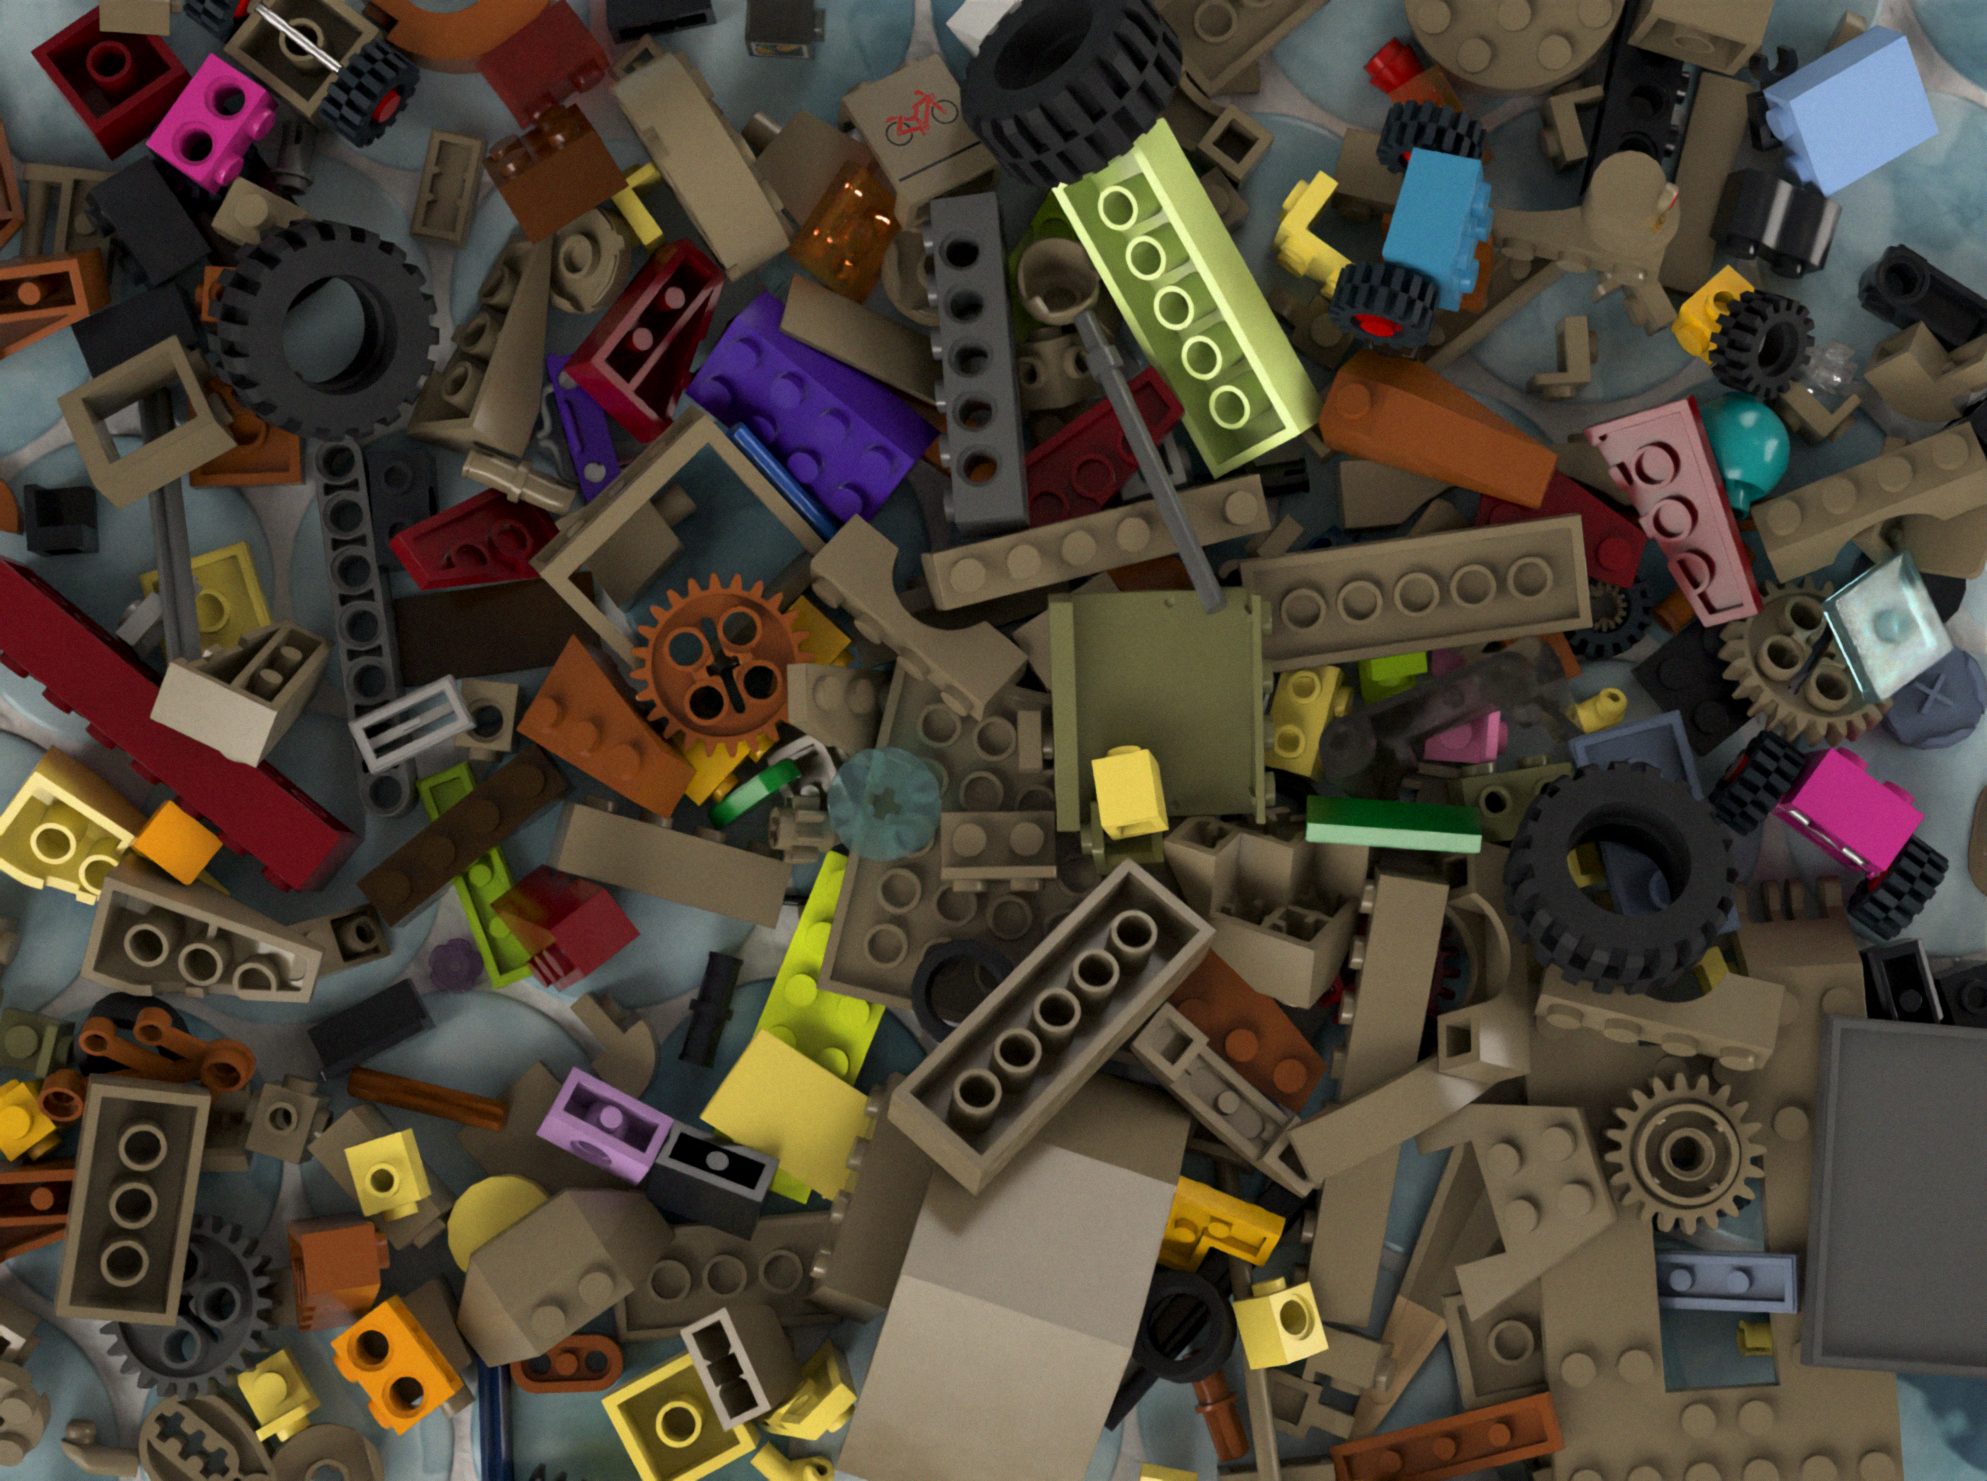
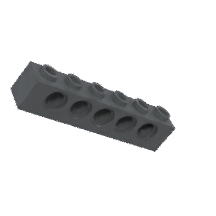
(977, 226)

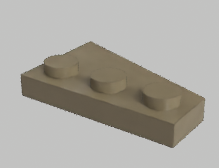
(838, 704)

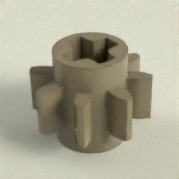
(800, 829)

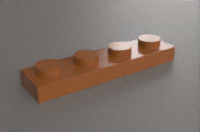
(1454, 1443)

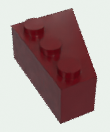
(648, 338)
(563, 925)

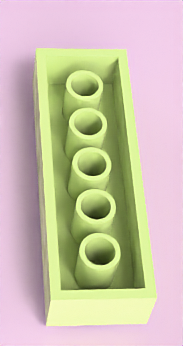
(1191, 301)

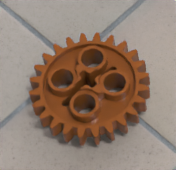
(673, 683)

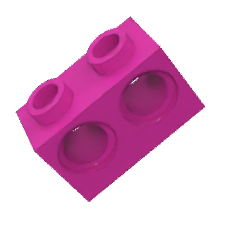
(200, 116)

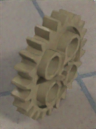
(1773, 648)

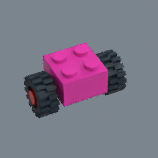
(1843, 814)

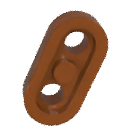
(570, 1366)

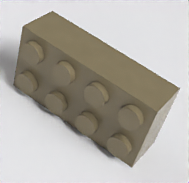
(132, 1200)

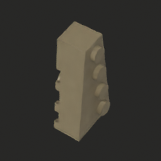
(668, 863)
(871, 1217)

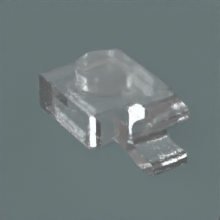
(1828, 368)

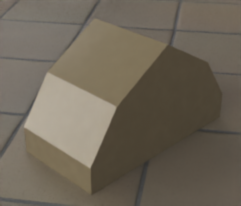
(1023, 1299)

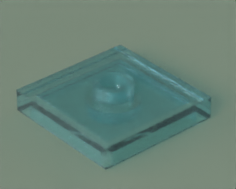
(1887, 626)

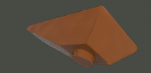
(1427, 426)

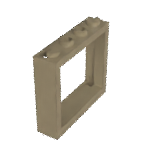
(634, 488)

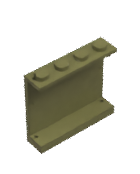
(1164, 680)

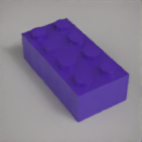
(815, 414)

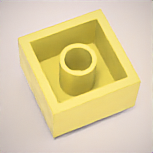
(673, 1425)

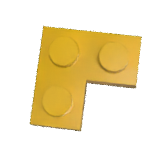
(1215, 1219)

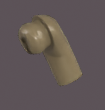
(94, 1457)

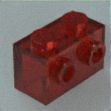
(544, 64)

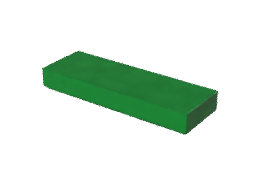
(1393, 824)

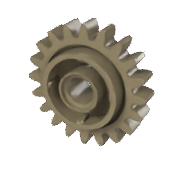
(1719, 1162)

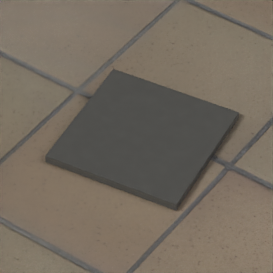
(1898, 1200)

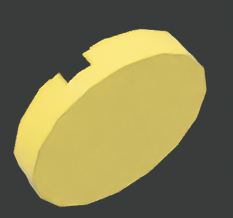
(488, 1210)

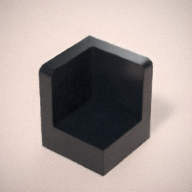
(61, 520)

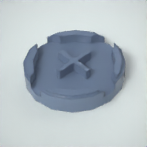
(1939, 703)

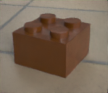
(553, 171)

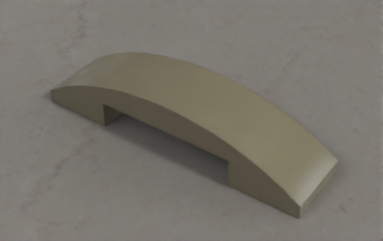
(1220, 1097)
(1380, 1118)

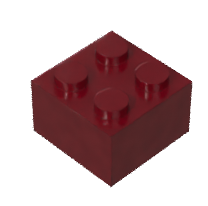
(113, 80)

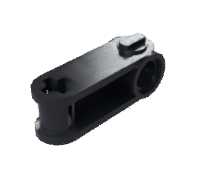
(1928, 294)

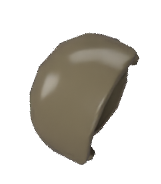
(1056, 280)

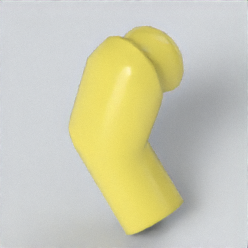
(1602, 710)
(777, 1467)

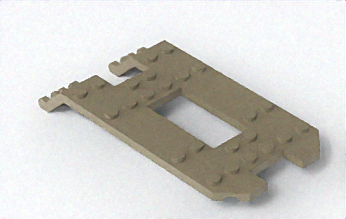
(1604, 1297)

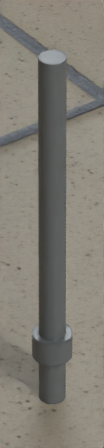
(1107, 368)

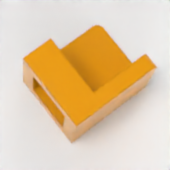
(176, 842)

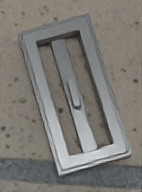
(455, 704)

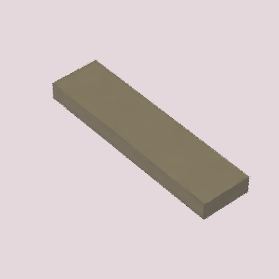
(1702, 167)

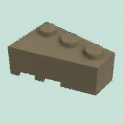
(245, 693)

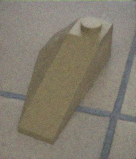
(496, 372)

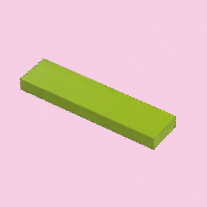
(481, 884)

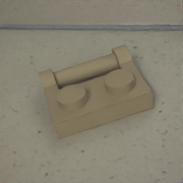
(72, 227)

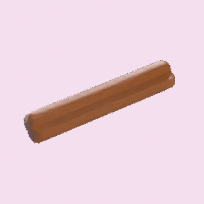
(428, 1099)

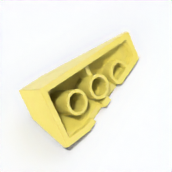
(69, 829)

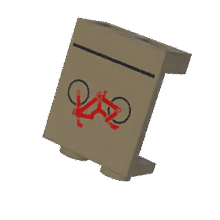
(919, 137)

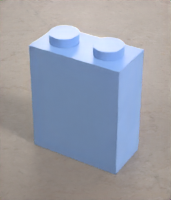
(1850, 111)

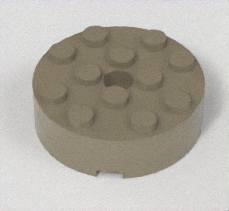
(1513, 44)
(704, 163)

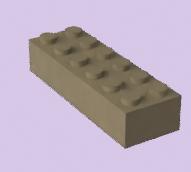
(1050, 1025)

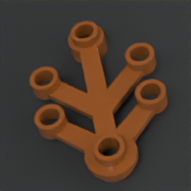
(220, 1064)

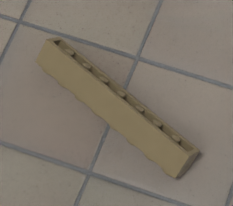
(1380, 1040)

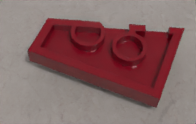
(1610, 541)

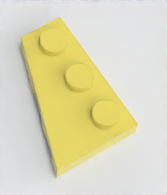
(819, 1401)

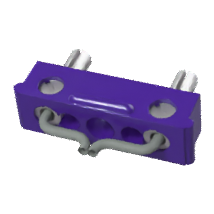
(583, 430)

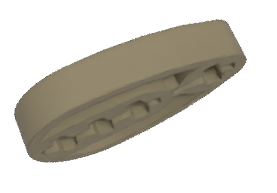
(225, 1427)

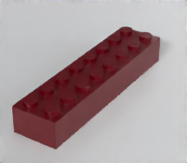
(108, 686)

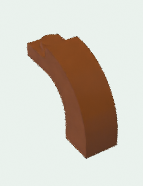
(452, 39)

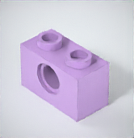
(605, 1127)

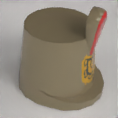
(1630, 205)

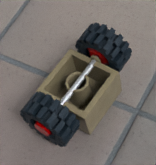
(315, 60)

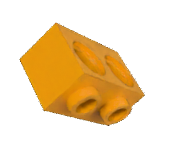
(409, 1355)

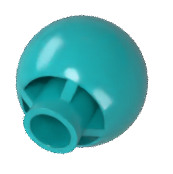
(1747, 447)

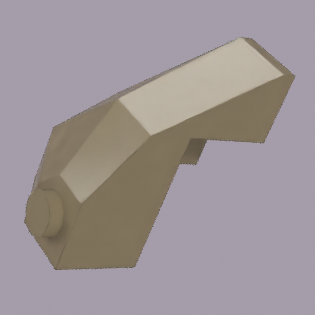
(1274, 899)

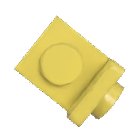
(279, 1395)

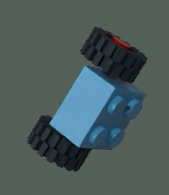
(1431, 233)

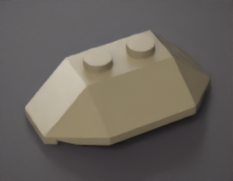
(558, 1270)

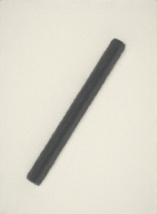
(171, 541)

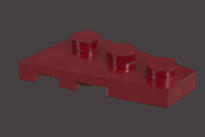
(475, 542)

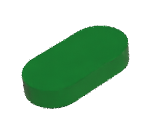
(754, 793)

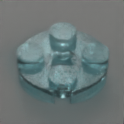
(870, 774)

